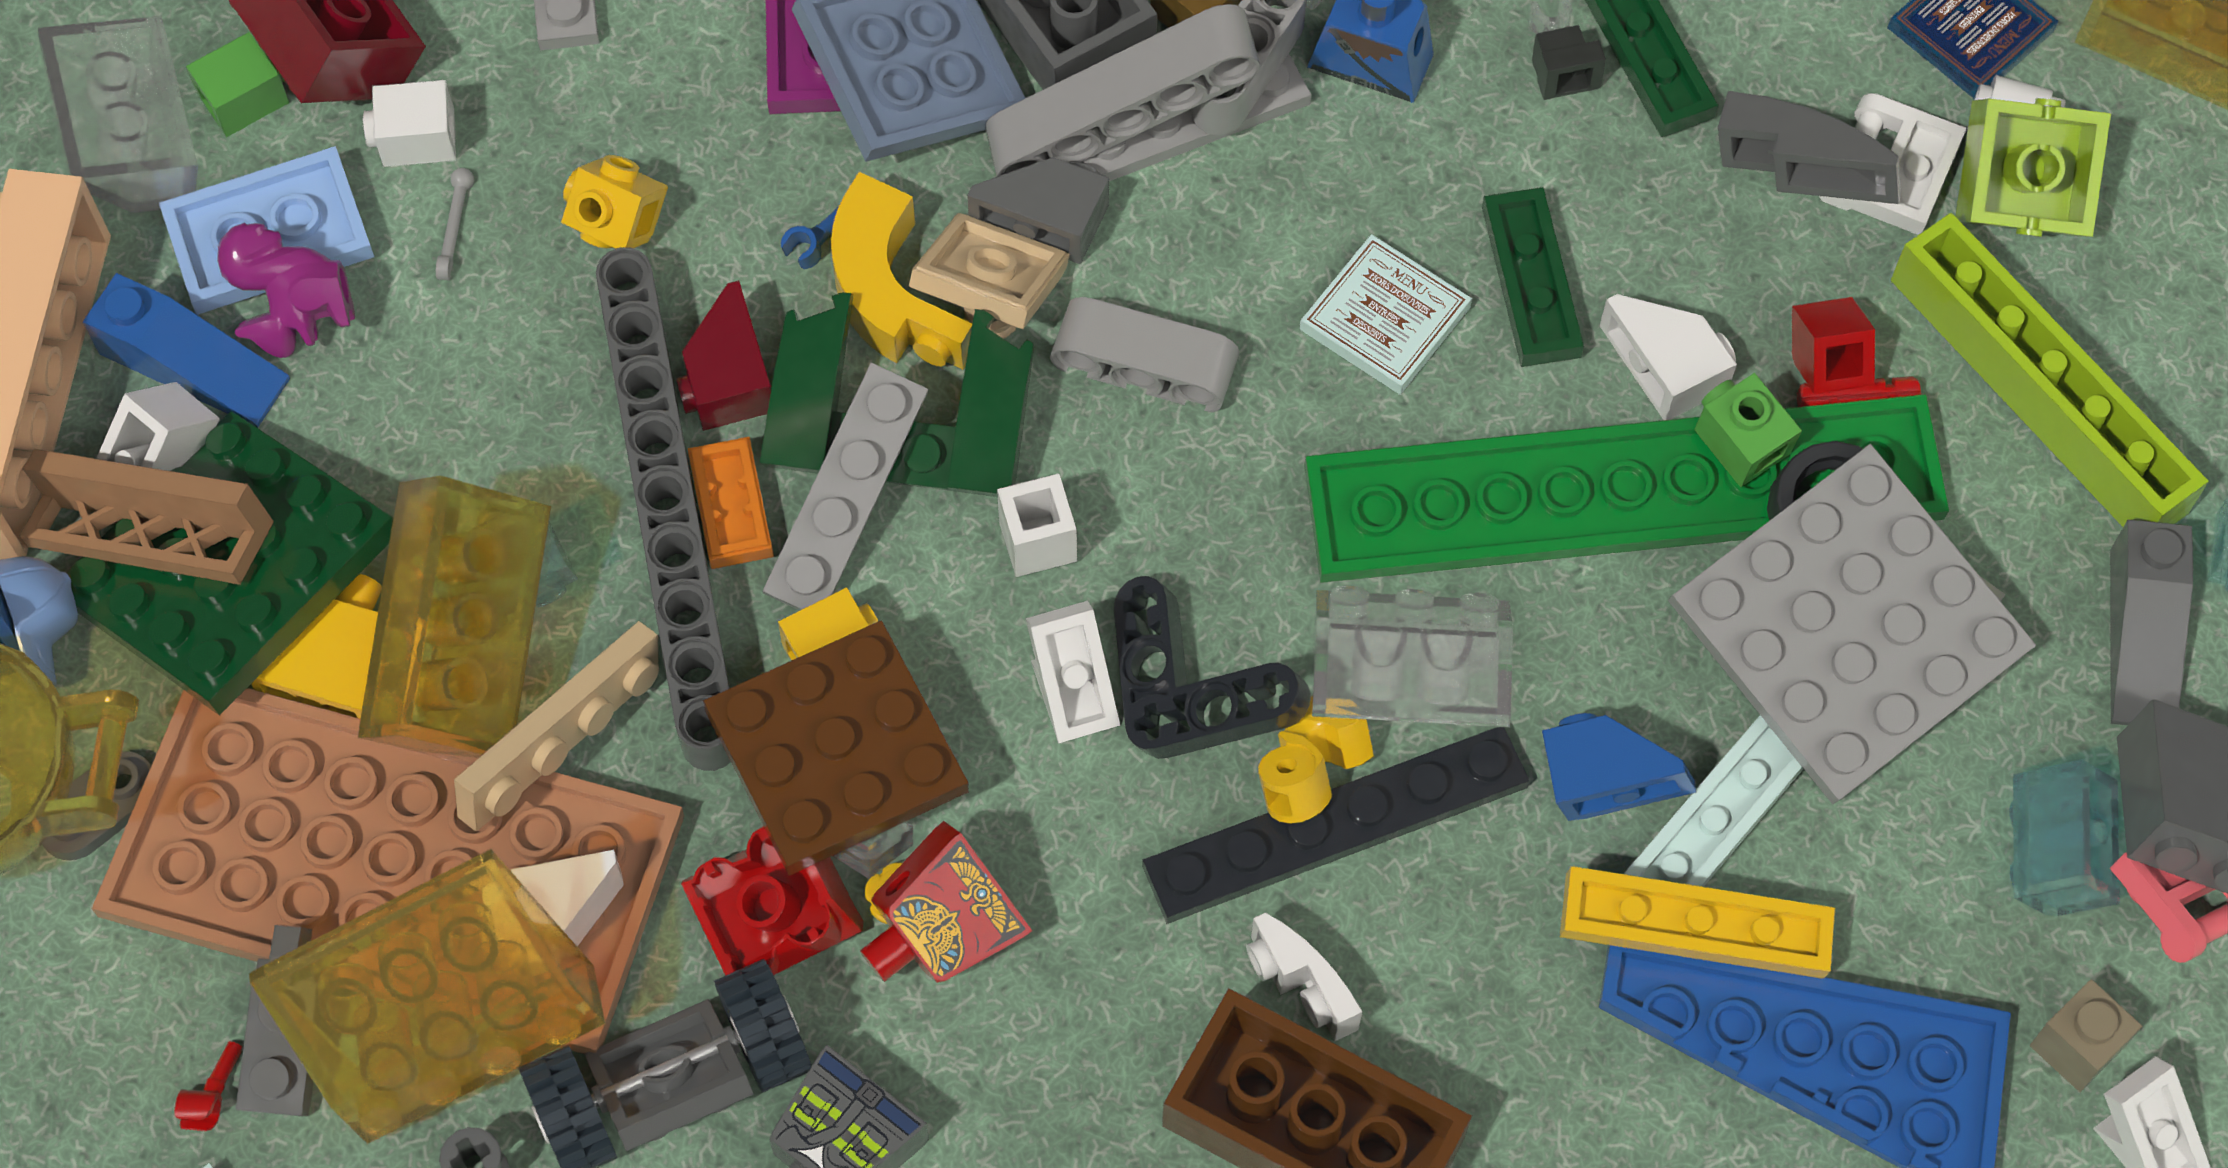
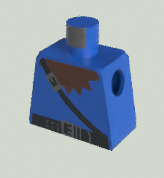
(1377, 45)

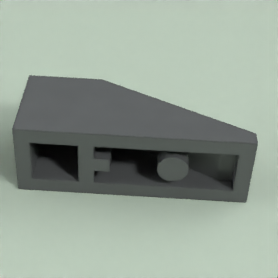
(2148, 615)

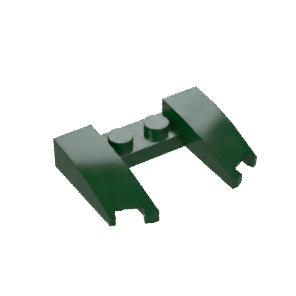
(967, 458)

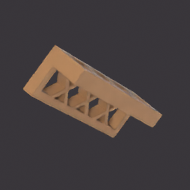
(160, 498)

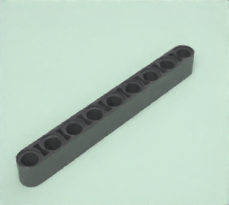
(658, 478)

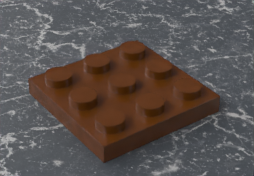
(835, 747)

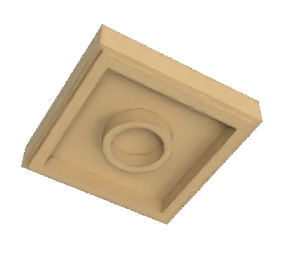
(989, 270)

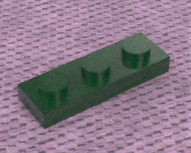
(1655, 63)
(1532, 277)

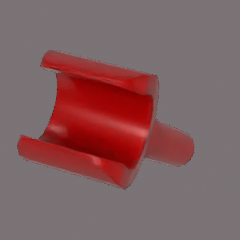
(199, 1108)

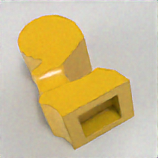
(1296, 773)

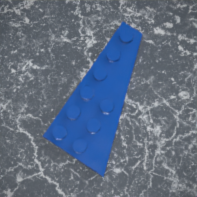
(1864, 1061)

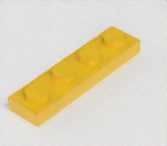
(1697, 922)

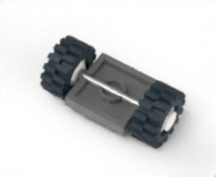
(668, 1071)

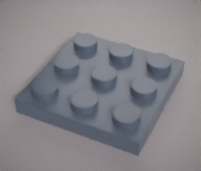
(908, 69)

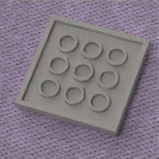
(1851, 623)

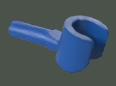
(814, 236)

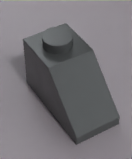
(1046, 203)

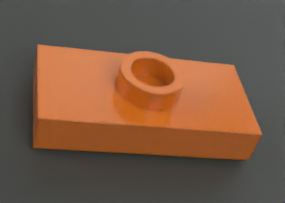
(730, 503)

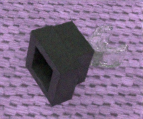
(1561, 56)

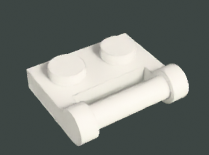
(1925, 155)

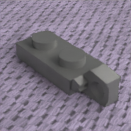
(270, 1071)

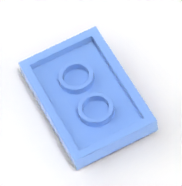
(300, 199)

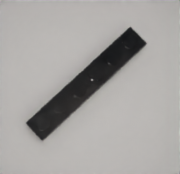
(1355, 819)

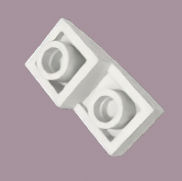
(1291, 962)

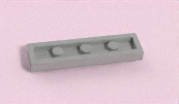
(1181, 134)
(846, 488)

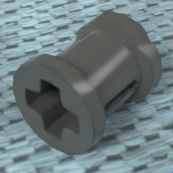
(468, 1143)

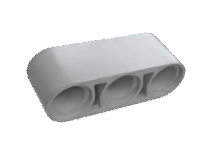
(1274, 36)
(1145, 351)

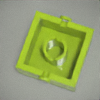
(2033, 167)

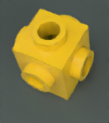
(613, 203)

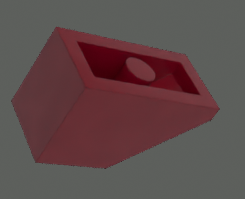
(724, 365)

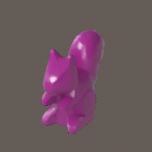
(297, 283)

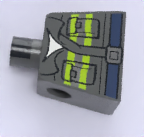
(845, 1121)

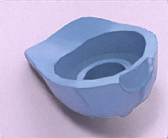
(40, 607)

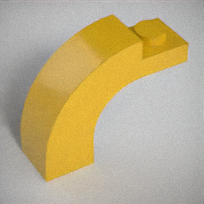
(864, 242)

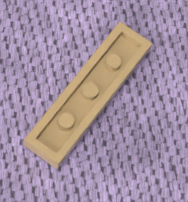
(547, 735)

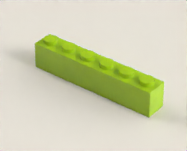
(2046, 377)

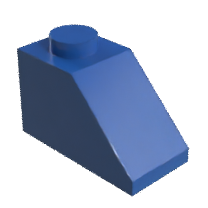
(1609, 768)

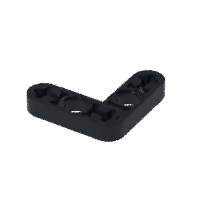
(1183, 701)

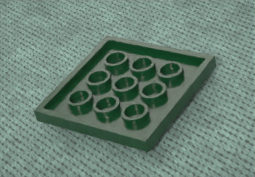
(225, 634)

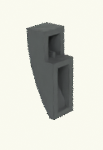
(1806, 150)

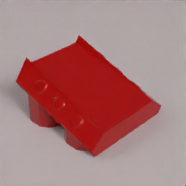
(761, 912)

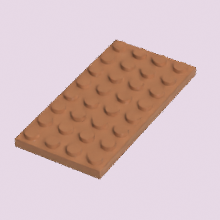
(309, 827)

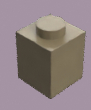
(2085, 1035)

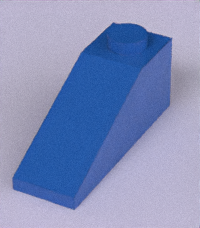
(176, 345)

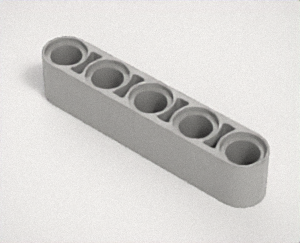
(1127, 92)

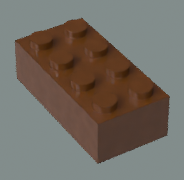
(1291, 1099)

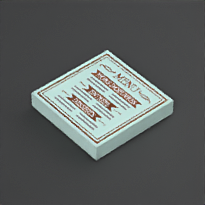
(1385, 314)

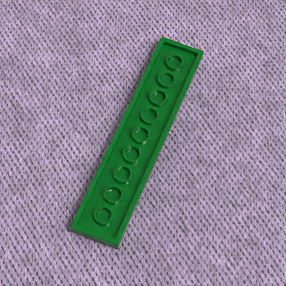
(1579, 491)

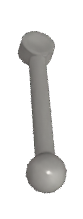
(461, 180)

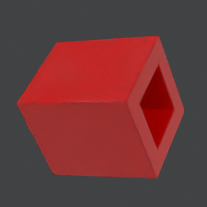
(1833, 345)

